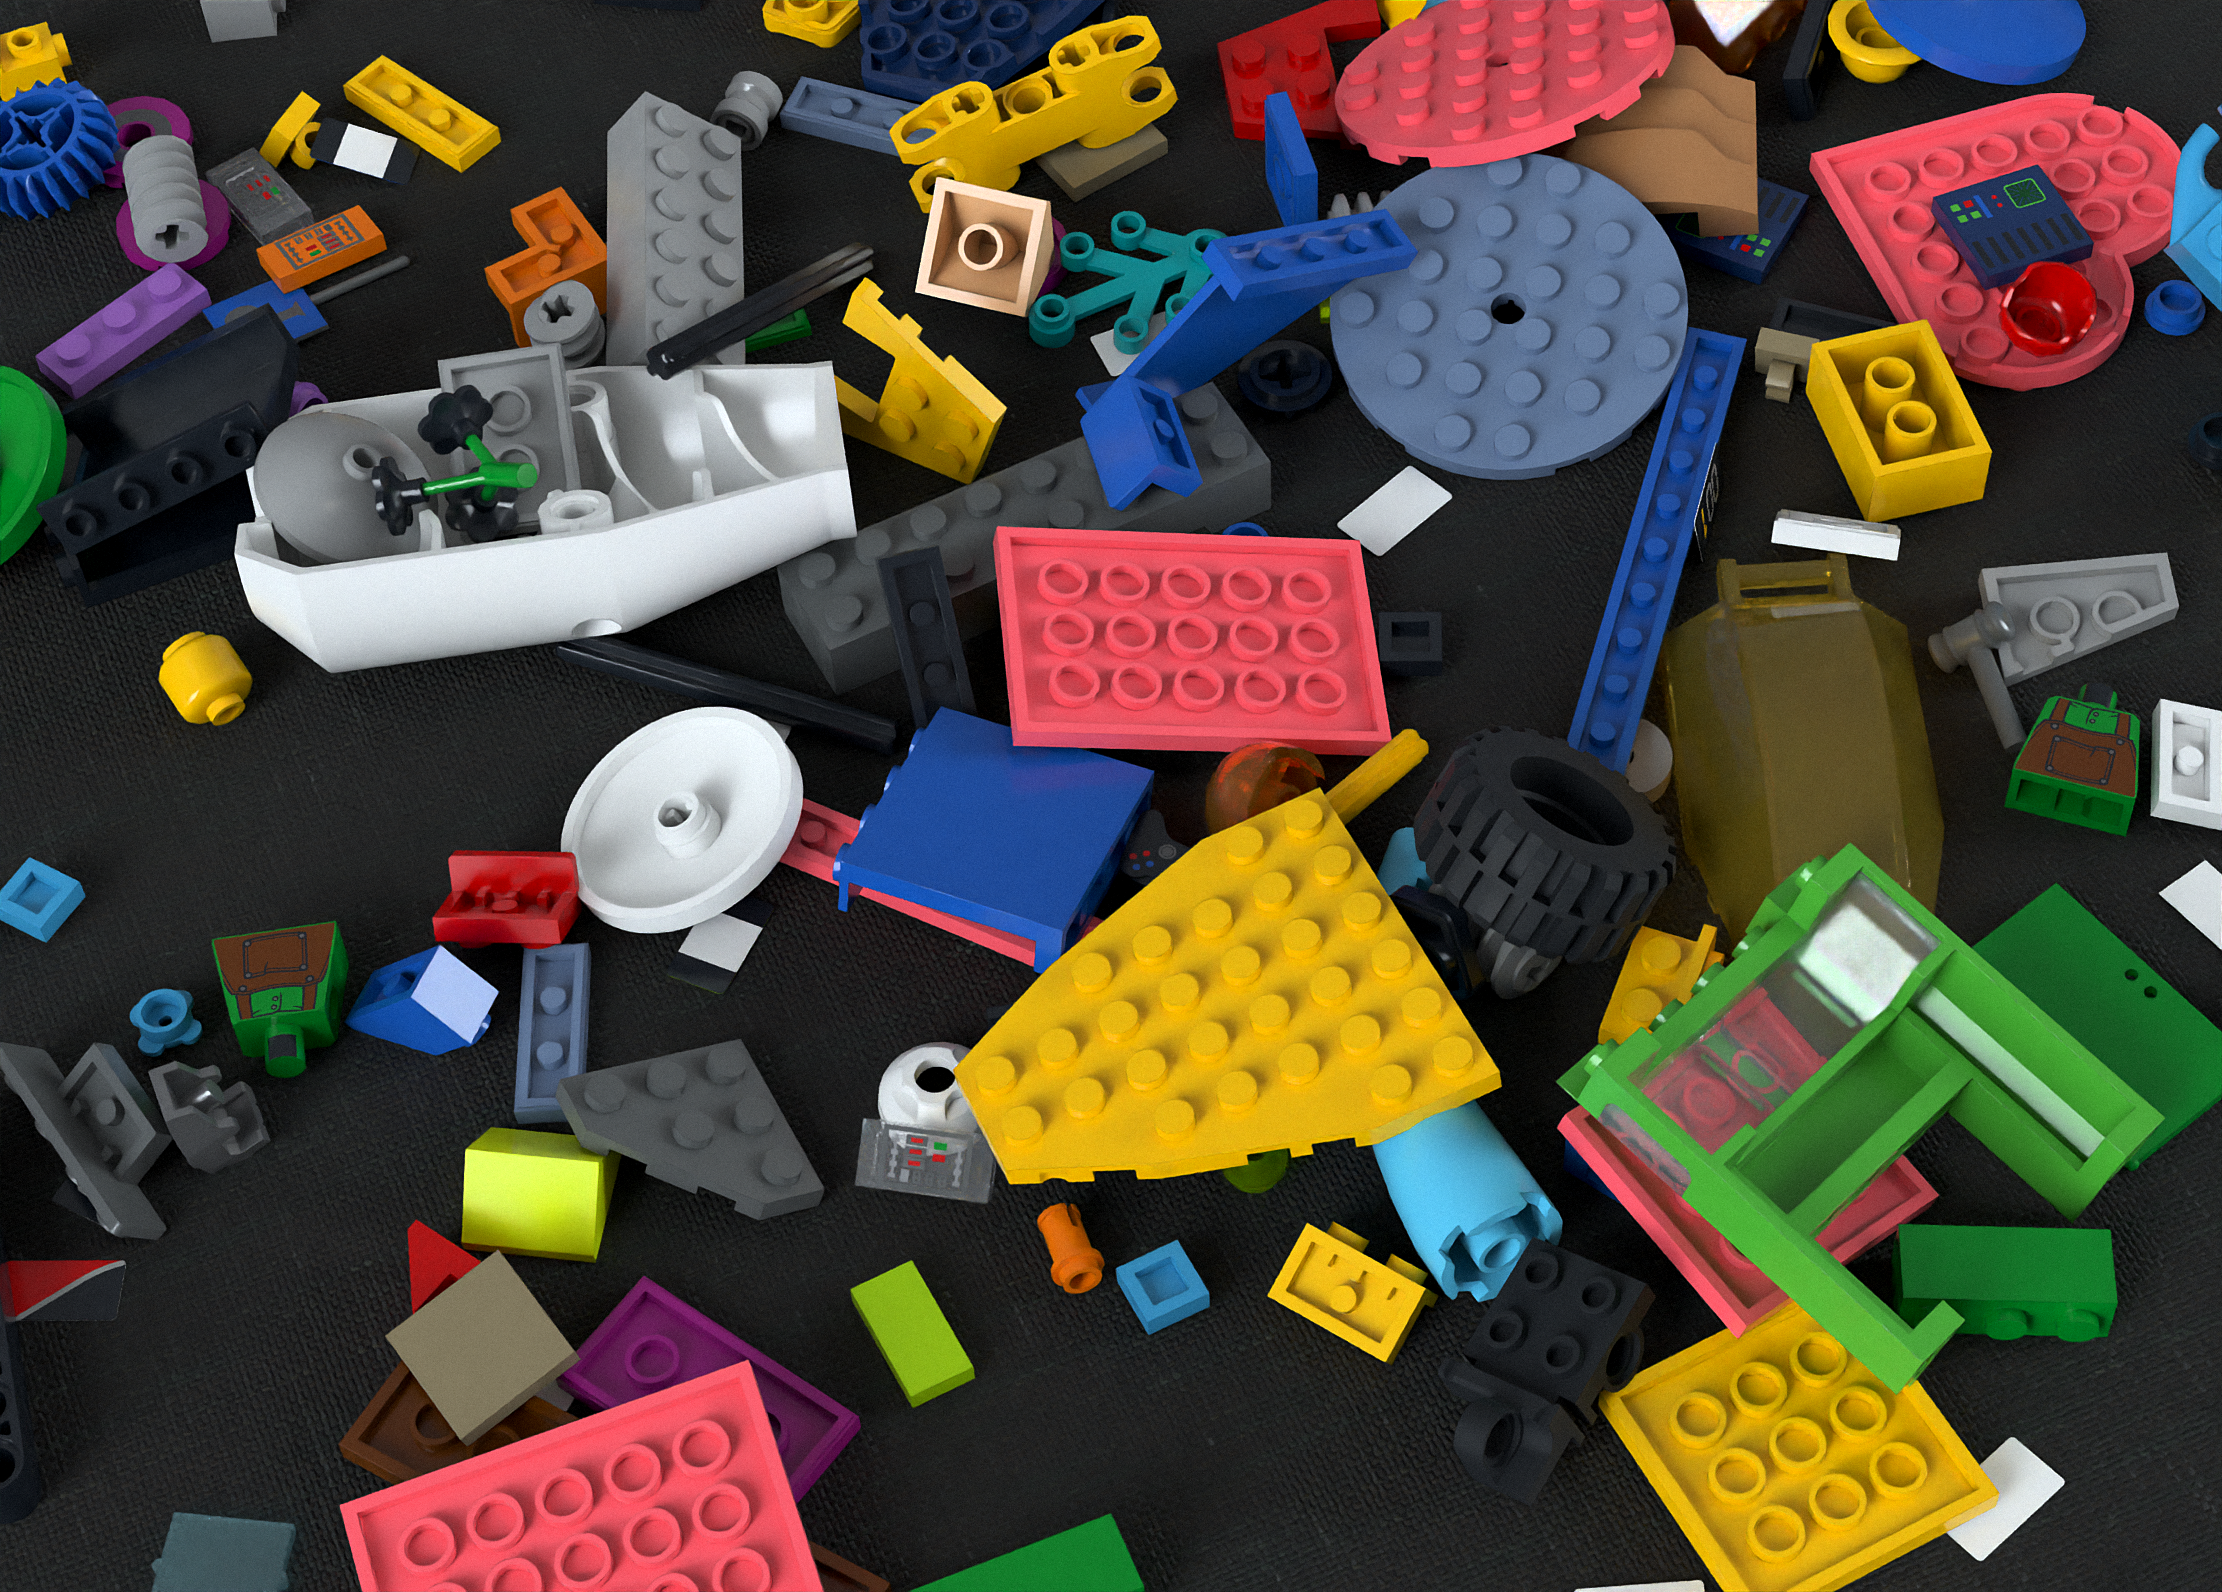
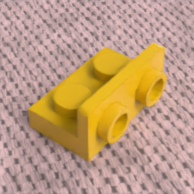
(1654, 975)
(1351, 1292)

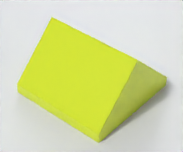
(536, 1195)

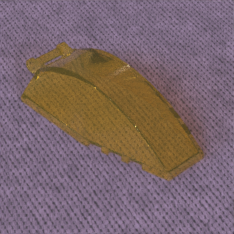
(1797, 736)

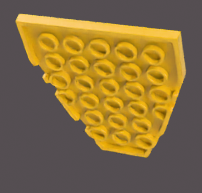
(1226, 1017)

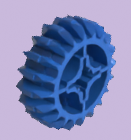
(53, 147)

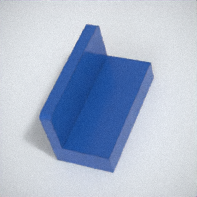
(1138, 443)

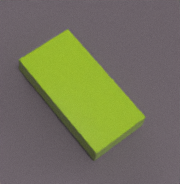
(912, 1334)

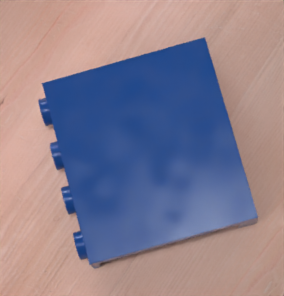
(998, 831)

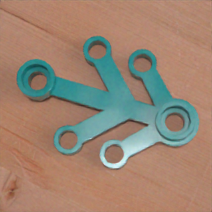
(1134, 279)

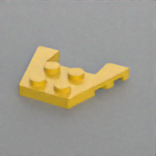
(929, 406)

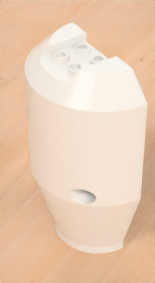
(726, 457)

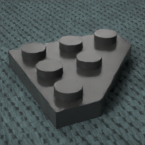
(697, 1124)

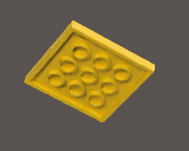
(1794, 1457)

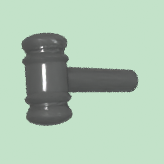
(1972, 643)

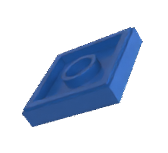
(1289, 163)

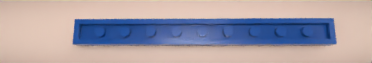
(1656, 550)

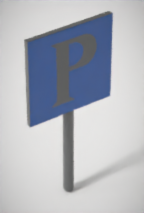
(295, 308)

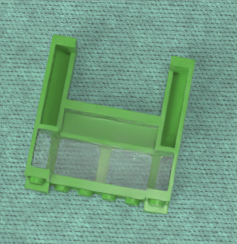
(1826, 1062)

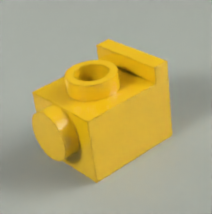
(31, 56)

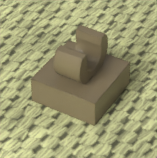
(1784, 360)

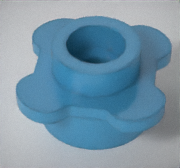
(161, 1007)

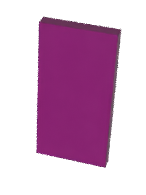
(663, 1342)

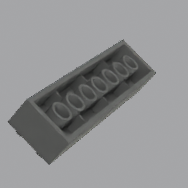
(837, 591)

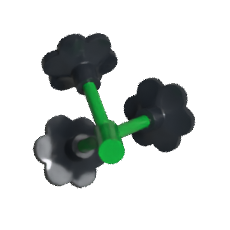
(478, 500)

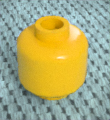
(205, 678)

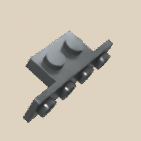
(99, 1128)

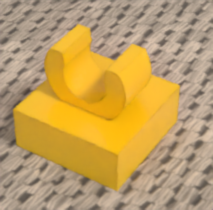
(292, 132)

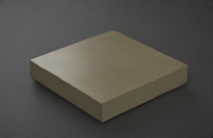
(1086, 170)
(482, 1348)

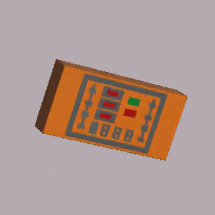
(321, 249)

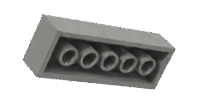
(670, 229)

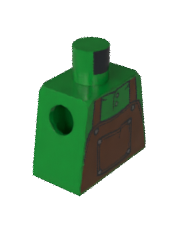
(2080, 762)
(284, 991)

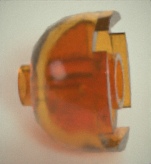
(1257, 780)

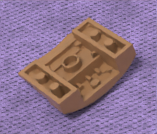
(1681, 145)

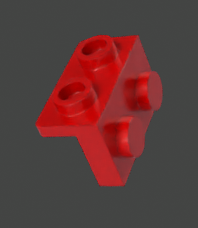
(509, 898)

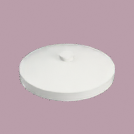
(683, 819)

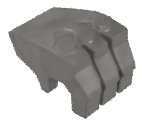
(205, 1122)

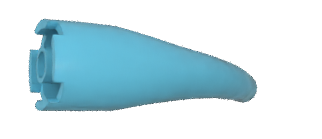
(1455, 1174)

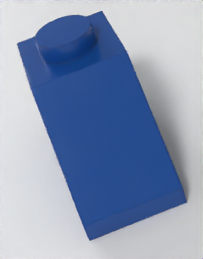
(425, 1003)

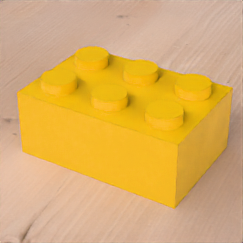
(1897, 421)

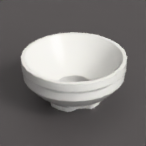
(906, 1102)

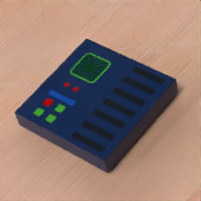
(2011, 224)
(1742, 255)

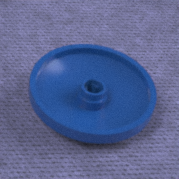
(1988, 38)

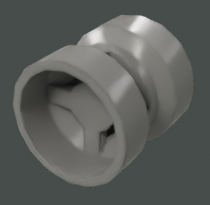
(748, 108)

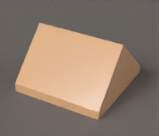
(986, 247)

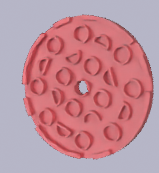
(1445, 96)

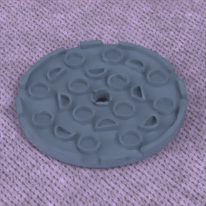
(1531, 394)

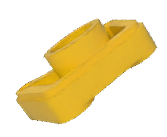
(813, 20)

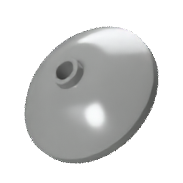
(321, 491)

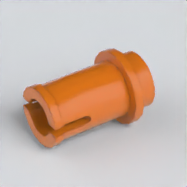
(1074, 1260)

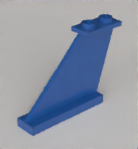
(1258, 290)

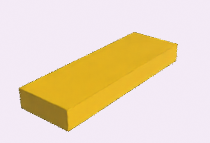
(422, 113)

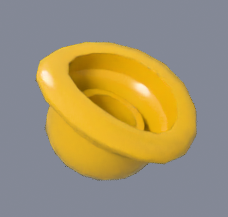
(1865, 45)

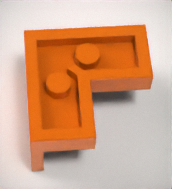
(560, 250)

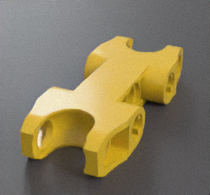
(1077, 97)

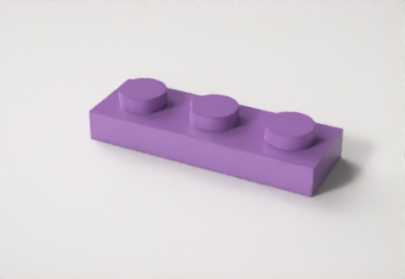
(123, 330)

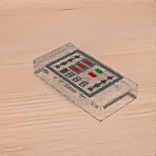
(260, 197)
(925, 1160)

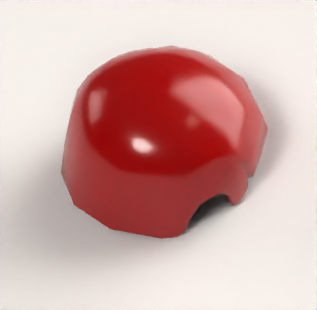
(2048, 309)

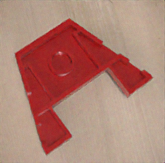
(1294, 59)

